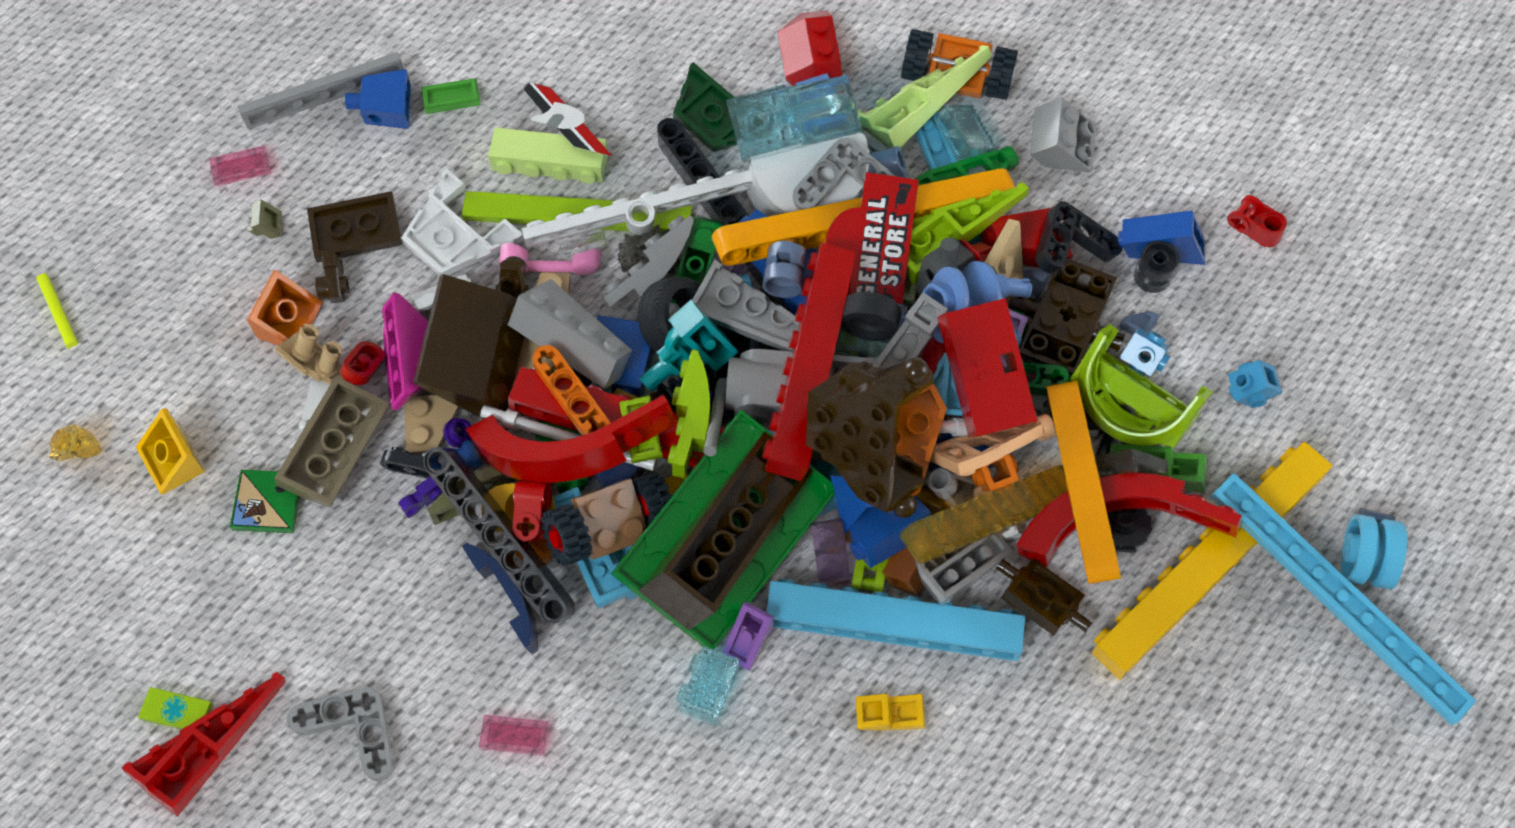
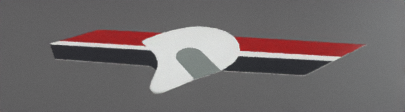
(564, 118)

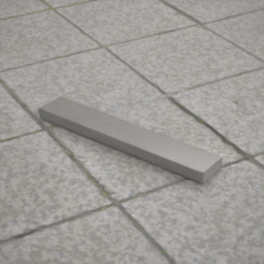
(314, 92)

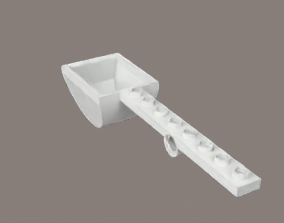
(767, 184)

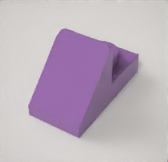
(748, 634)

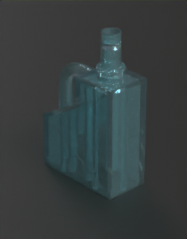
(794, 117)

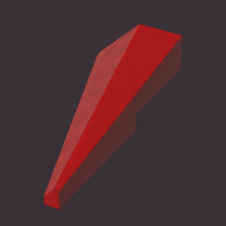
(184, 763)

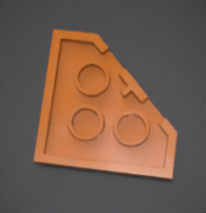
(919, 427)

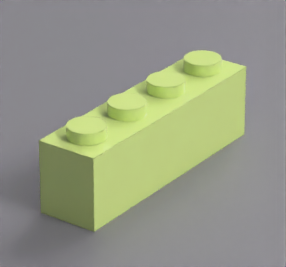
(544, 155)

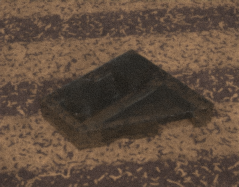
(1129, 462)

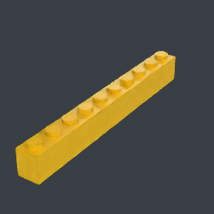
(1203, 566)

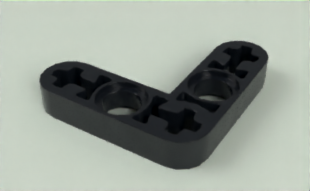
(1099, 243)

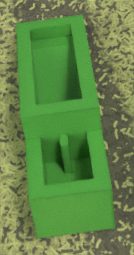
(1182, 466)

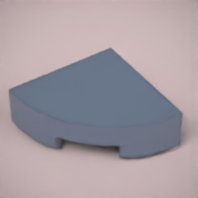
(1144, 321)

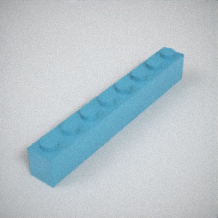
(896, 620)

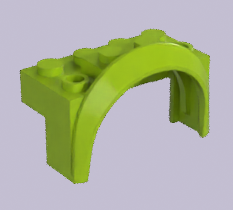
(1127, 386)

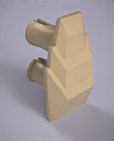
(311, 357)

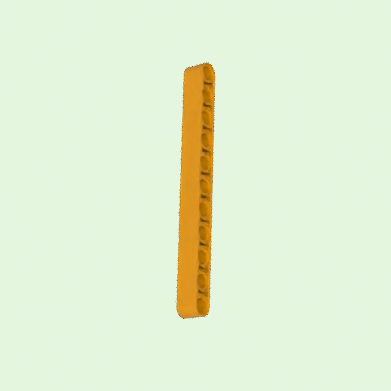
(809, 227)

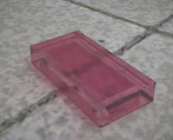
(240, 165)
(514, 735)

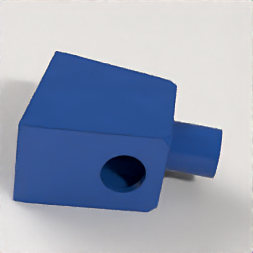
(383, 99)

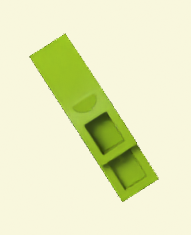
(693, 411)

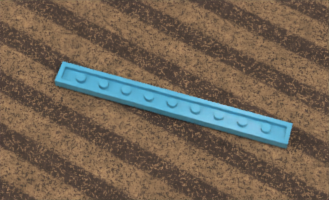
(1345, 601)

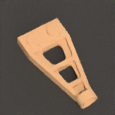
(963, 459)

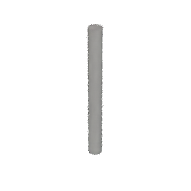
(715, 418)

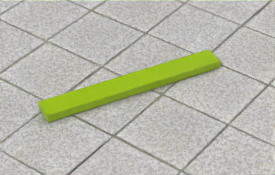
(529, 208)

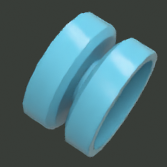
(1374, 551)

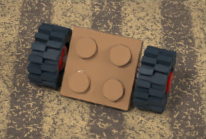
(604, 519)

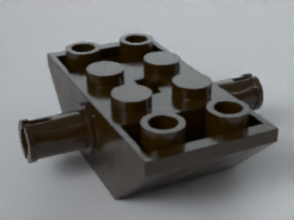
(1066, 316)

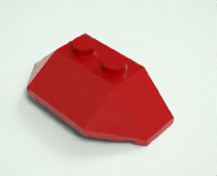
(809, 47)

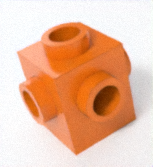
(1005, 474)

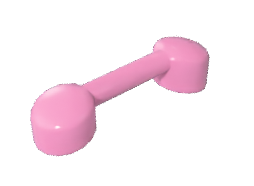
(581, 264)

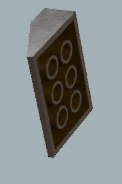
(469, 347)

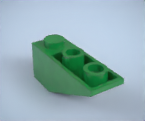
(698, 250)

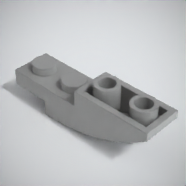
(661, 254)

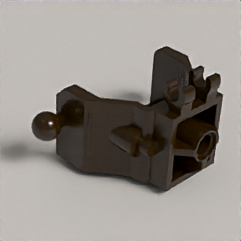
(856, 429)

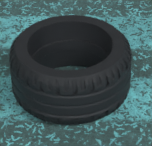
(655, 307)

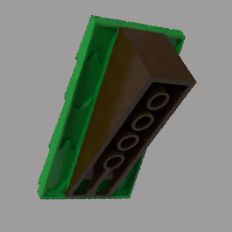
(721, 534)

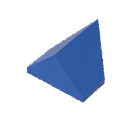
(847, 502)

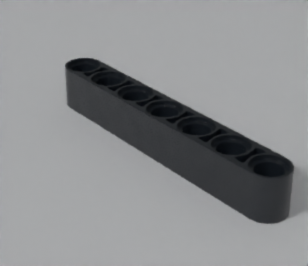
(485, 528)

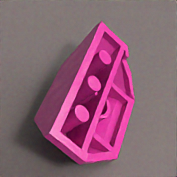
(402, 341)

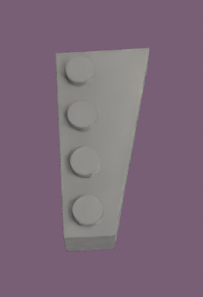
(556, 319)

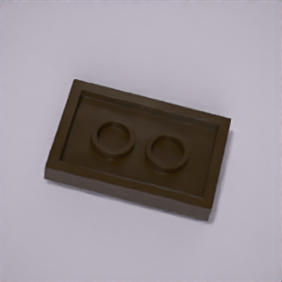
(354, 226)

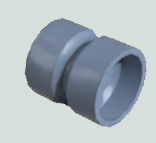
(784, 269)

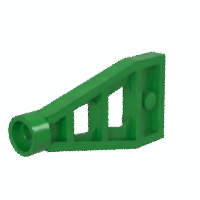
(996, 159)

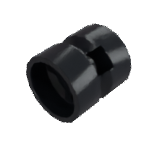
(1156, 266)

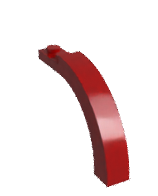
(571, 457)
(1124, 492)

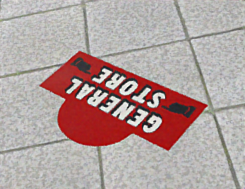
(879, 234)

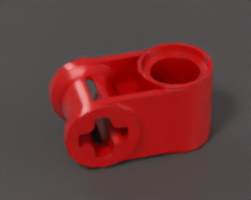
(1258, 221)
(530, 503)

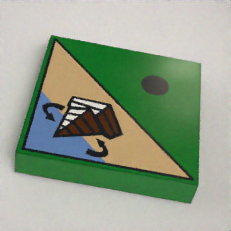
(262, 504)

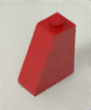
(1031, 229)

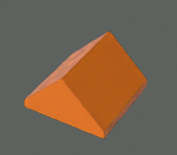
(282, 309)

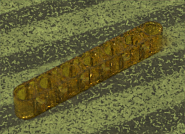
(983, 515)

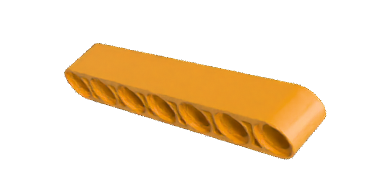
(1083, 483)

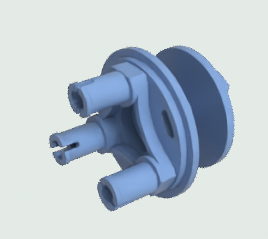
(972, 287)

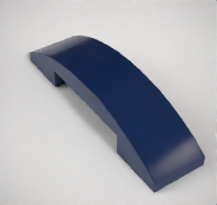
(524, 624)

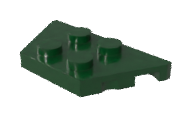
(705, 110)

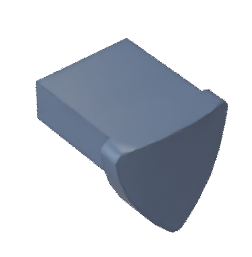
(1038, 279)

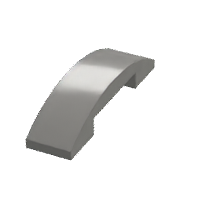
(914, 333)

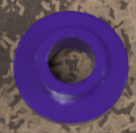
(456, 425)

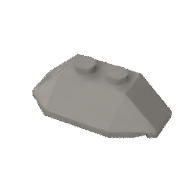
(961, 568)

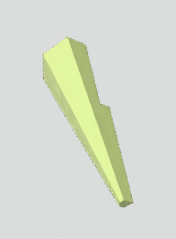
(904, 114)

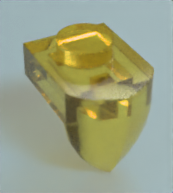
(73, 442)

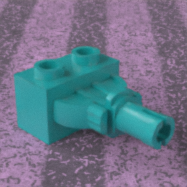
(690, 331)

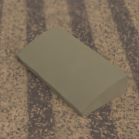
(331, 442)

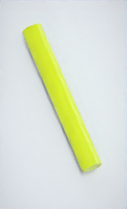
(57, 310)

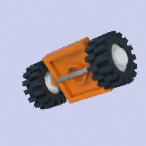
(949, 48)

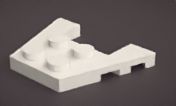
(445, 239)

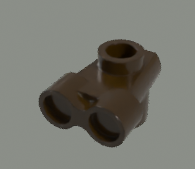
(512, 276)
(332, 285)

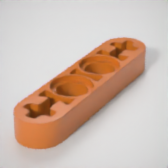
(568, 397)

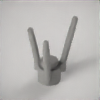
(944, 484)

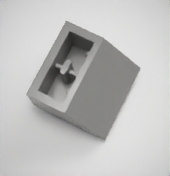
(1062, 137)

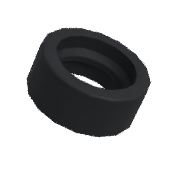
(871, 316)

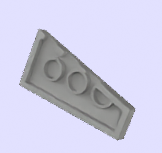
(743, 309)

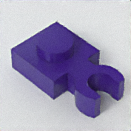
(425, 494)

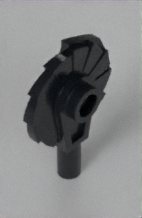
(1129, 528)

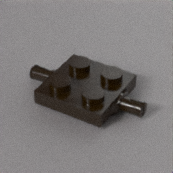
(1043, 596)

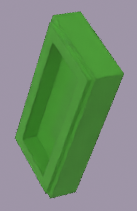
(450, 96)

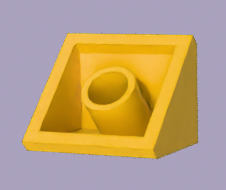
(168, 453)

